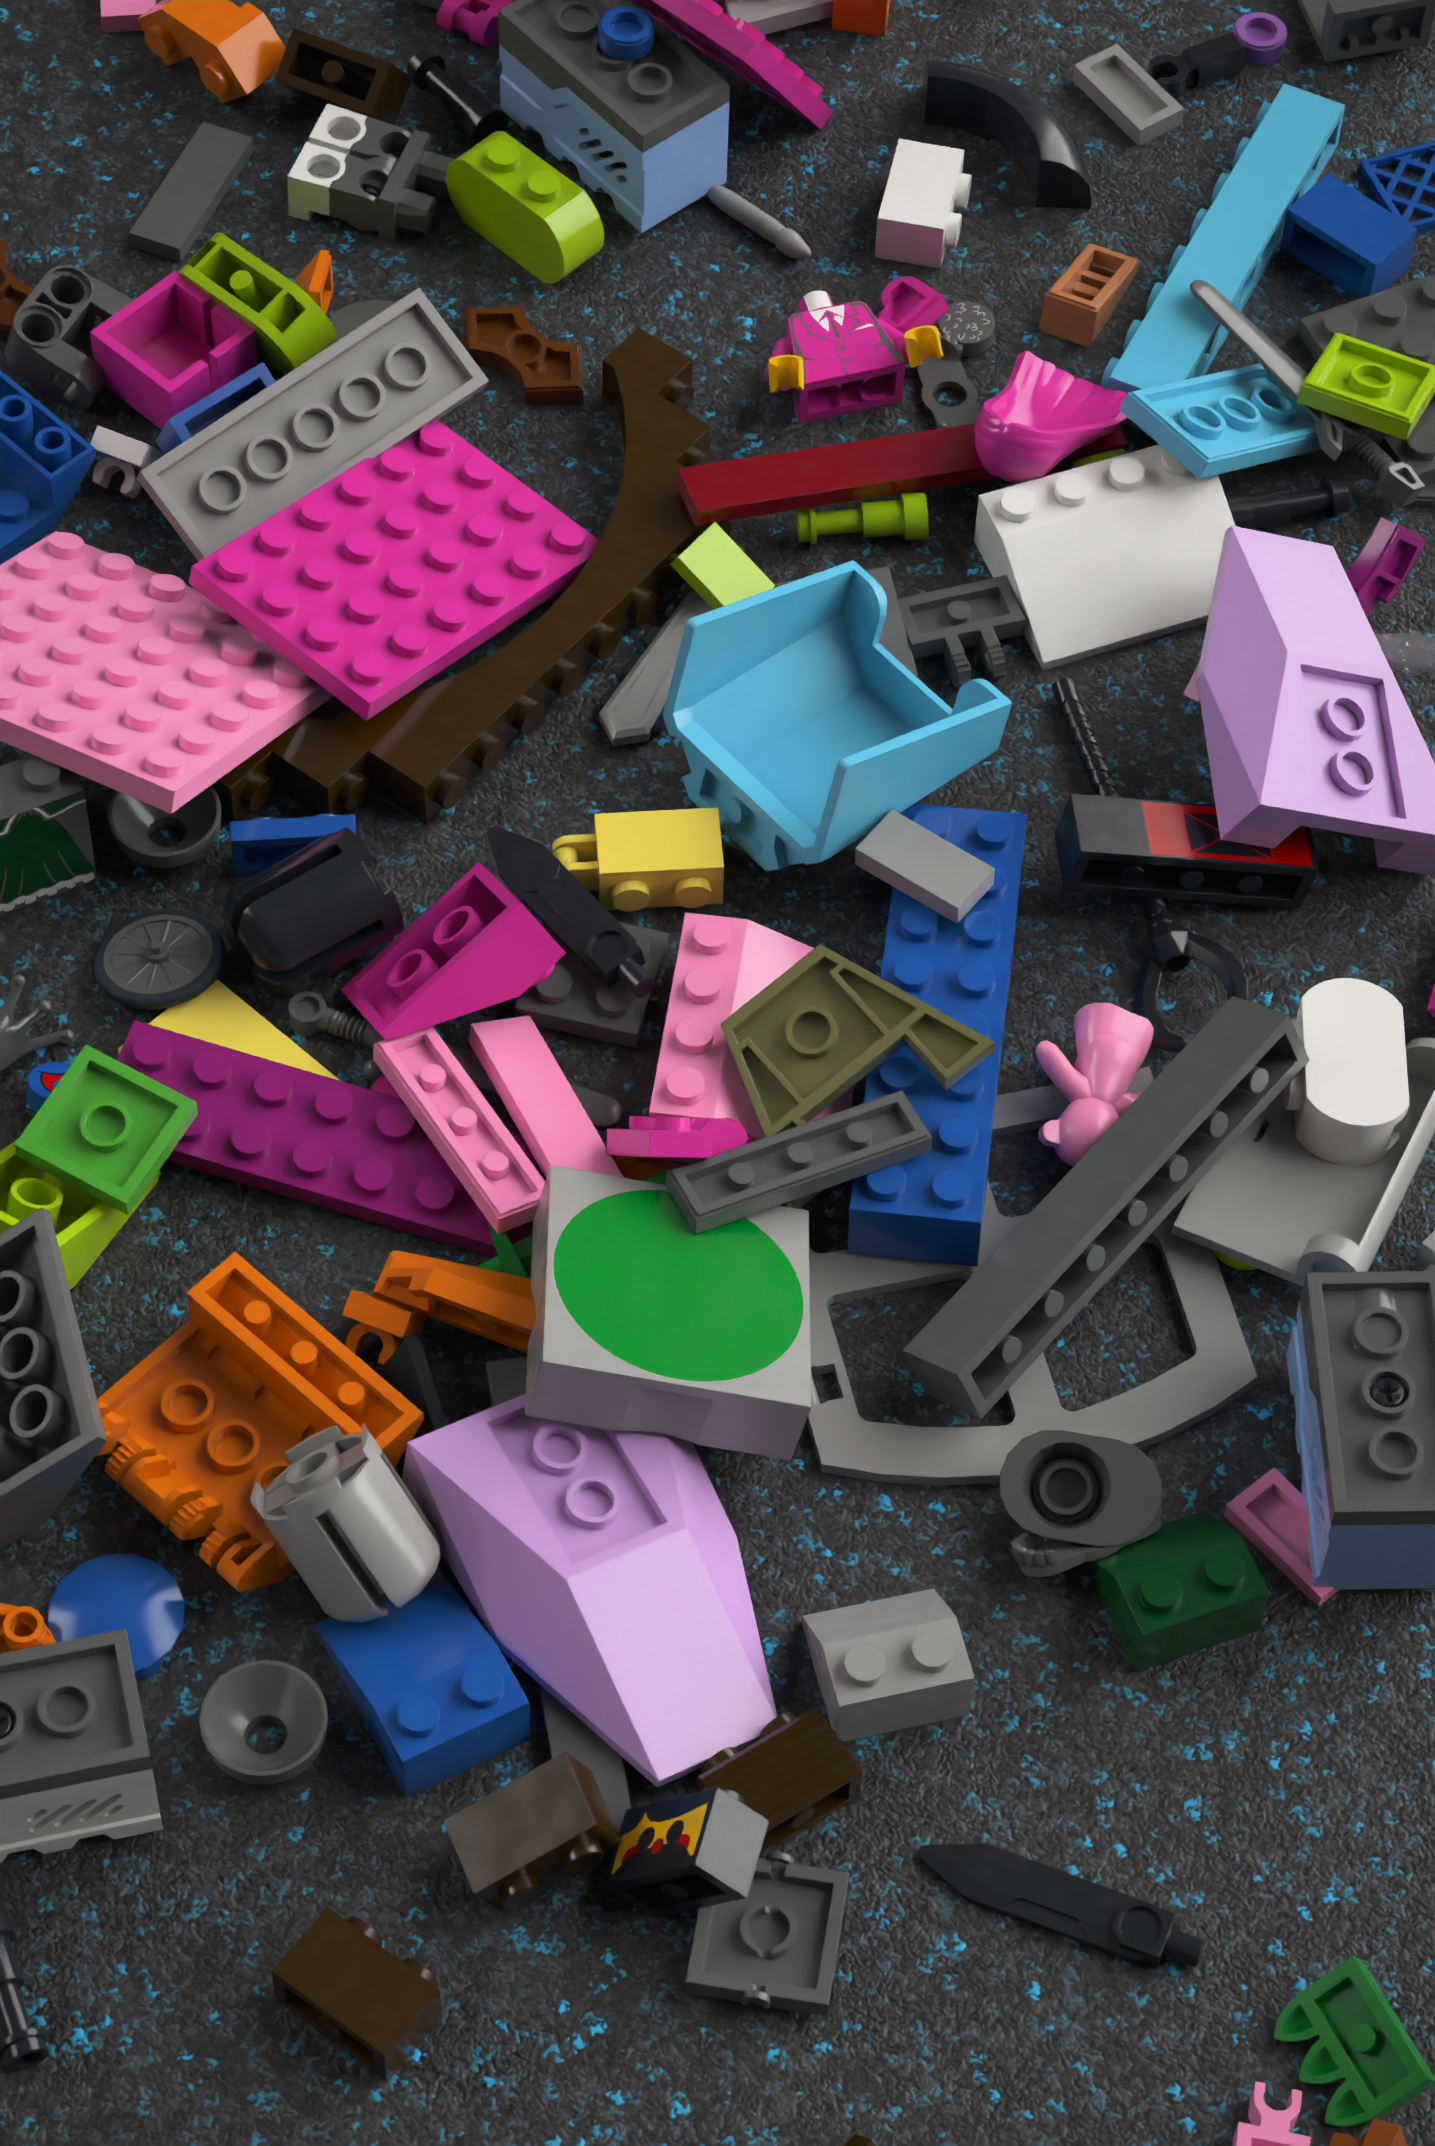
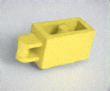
(649, 858)

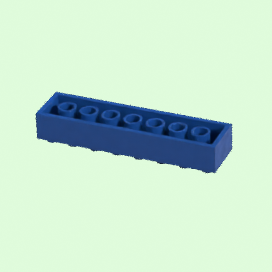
(937, 1200)

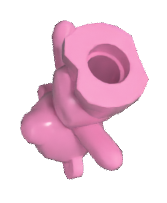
(1109, 1052)

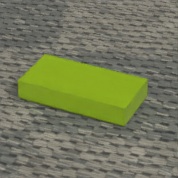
(720, 569)

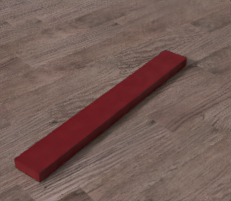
(845, 473)

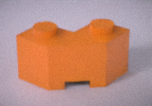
(227, 42)

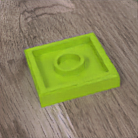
(1369, 386)

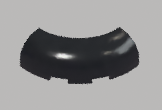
(1001, 109)

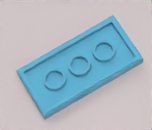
(1223, 420)

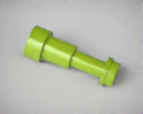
(873, 519)

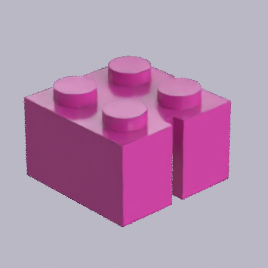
(162, 351)

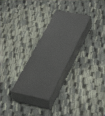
(191, 192)

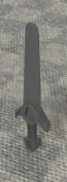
(1334, 433)

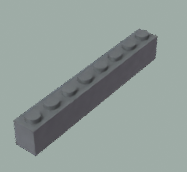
(1106, 1206)

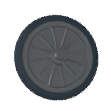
(159, 959)

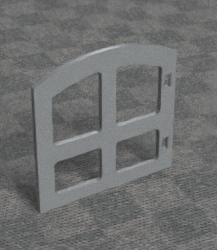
(976, 1455)

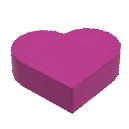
(911, 304)

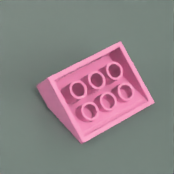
(715, 973)

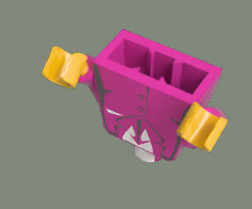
(844, 358)

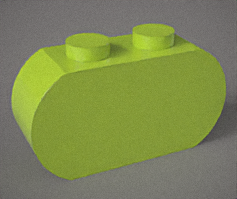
(525, 207)
(284, 317)

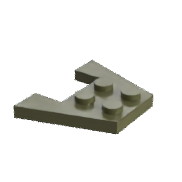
(829, 1028)

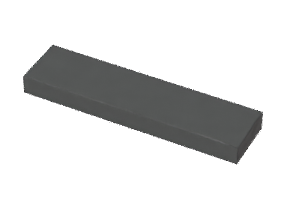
(798, 1162)

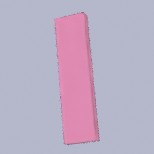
(539, 1096)
(462, 1127)

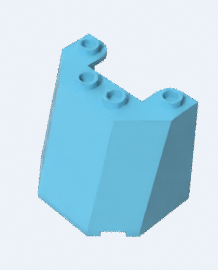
(811, 722)

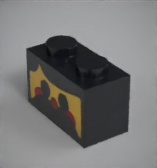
(687, 1852)

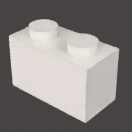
(921, 203)

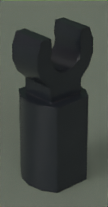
(1199, 64)

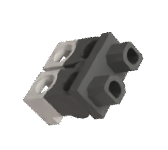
(367, 174)

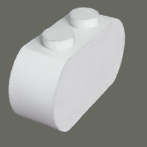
(1356, 1082)

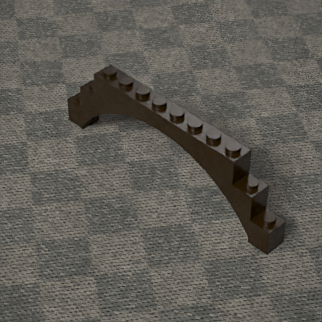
(444, 736)

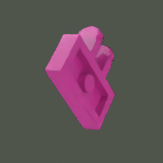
(676, 1137)

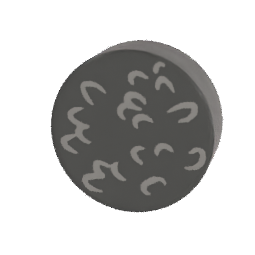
(970, 325)

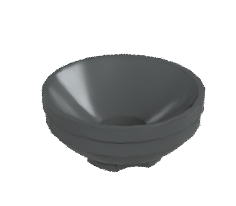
(135, 821)
(258, 1695)

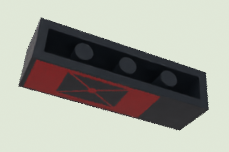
(1176, 854)

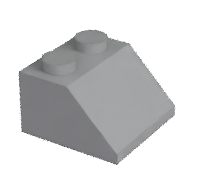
(890, 1664)

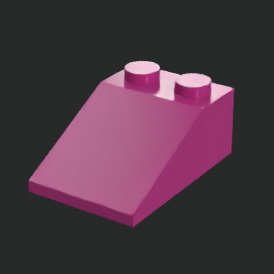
(455, 959)

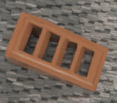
(1084, 300)

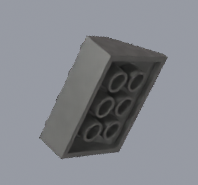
(46, 1387)

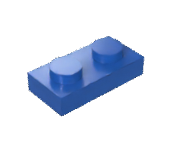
(267, 840)

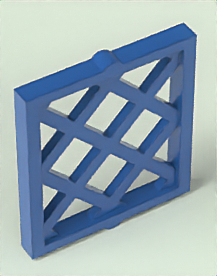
(1387, 200)

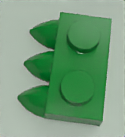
(1356, 2042)

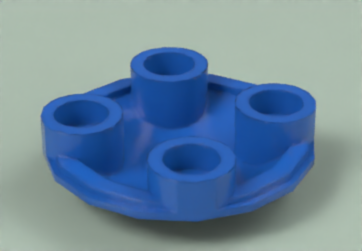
(118, 1595)

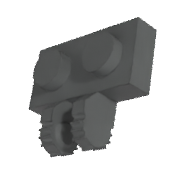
(964, 618)

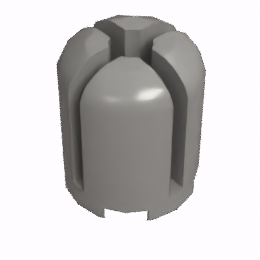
(349, 1525)

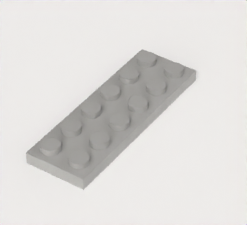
(314, 425)

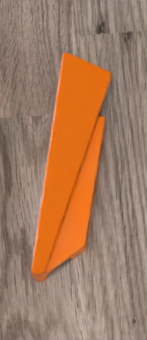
(461, 1295)

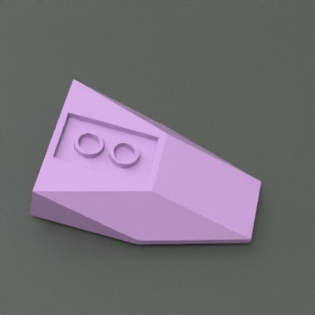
(1307, 708)
(602, 1578)

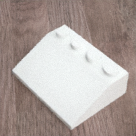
(1106, 552)

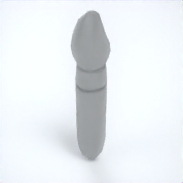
(759, 222)

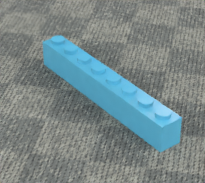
(1229, 241)

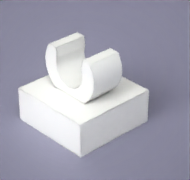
(121, 454)

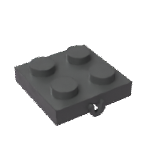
(584, 1005)
(776, 1942)

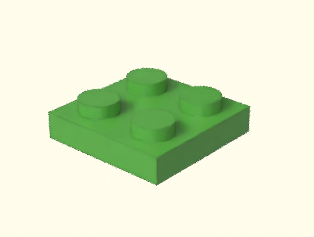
(106, 1129)

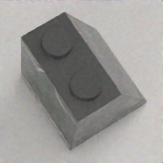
(42, 833)

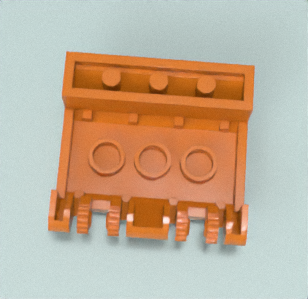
(225, 1406)

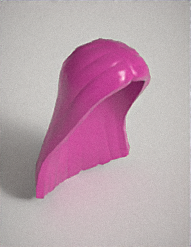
(1042, 420)

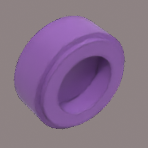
(1261, 36)

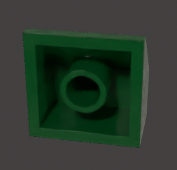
(1180, 1590)

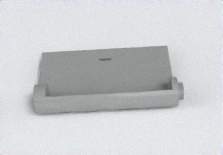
(1301, 1214)

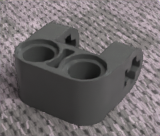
(43, 317)

